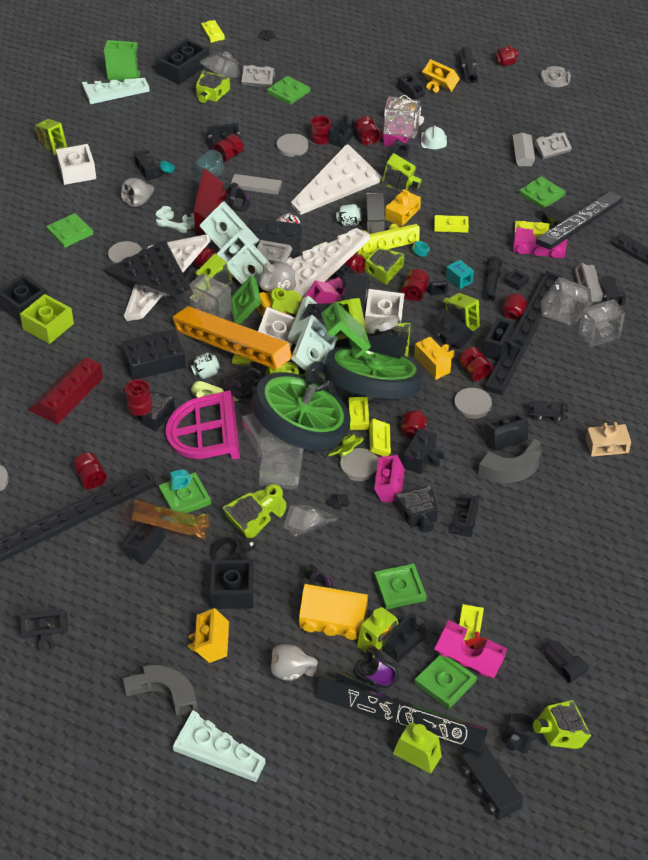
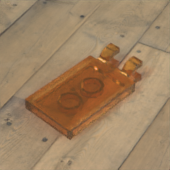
(170, 519)

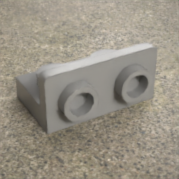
(258, 76)
(552, 145)
(274, 251)

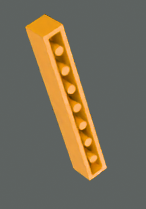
(233, 337)

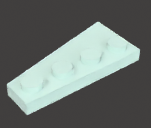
(115, 89)
(210, 745)

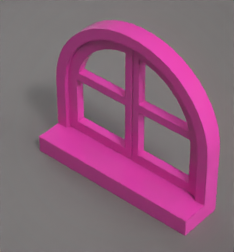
(227, 422)

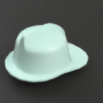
(433, 138)

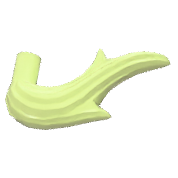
(202, 389)

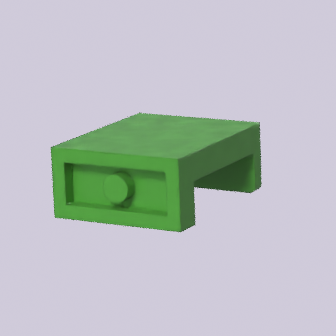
(121, 60)
(338, 319)

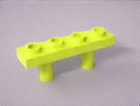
(391, 238)

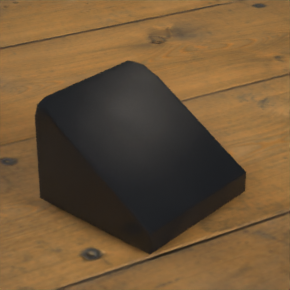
(438, 288)

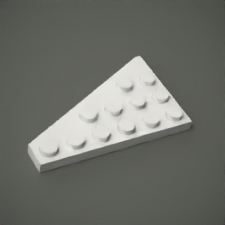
(339, 178)
(184, 252)
(325, 259)

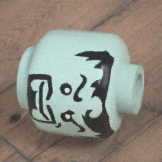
(349, 215)
(205, 365)

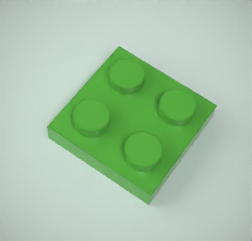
(288, 90)
(542, 192)
(69, 230)
(245, 300)
(187, 498)
(400, 586)
(445, 681)

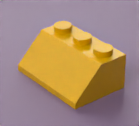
(332, 611)

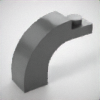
(375, 212)
(511, 469)
(167, 681)

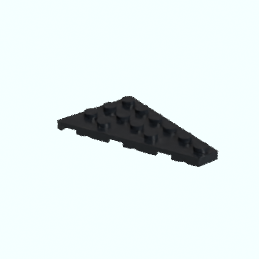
(155, 271)

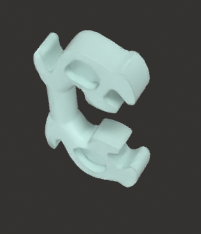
(165, 213)

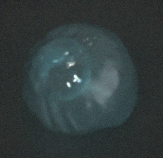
(212, 162)

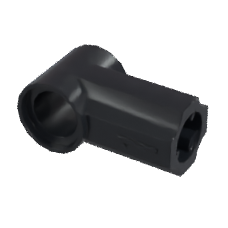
(568, 665)

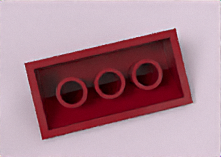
(209, 197)
(68, 390)

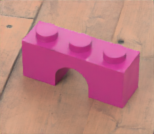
(526, 244)
(484, 660)

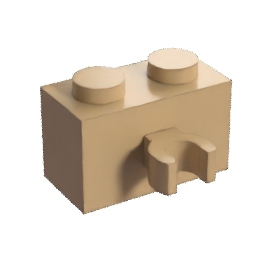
(608, 440)

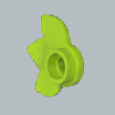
(288, 302)
(347, 445)
(279, 505)

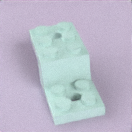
(235, 243)
(310, 336)

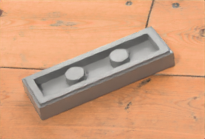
(257, 184)

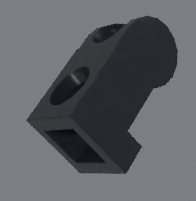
(411, 87)
(553, 216)
(610, 290)

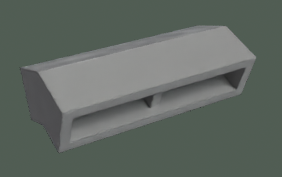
(524, 149)
(588, 277)

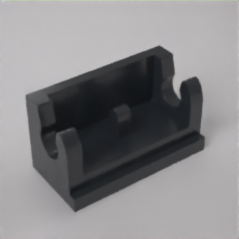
(341, 131)
(219, 132)
(147, 165)
(242, 381)
(465, 515)
(143, 542)
(403, 638)

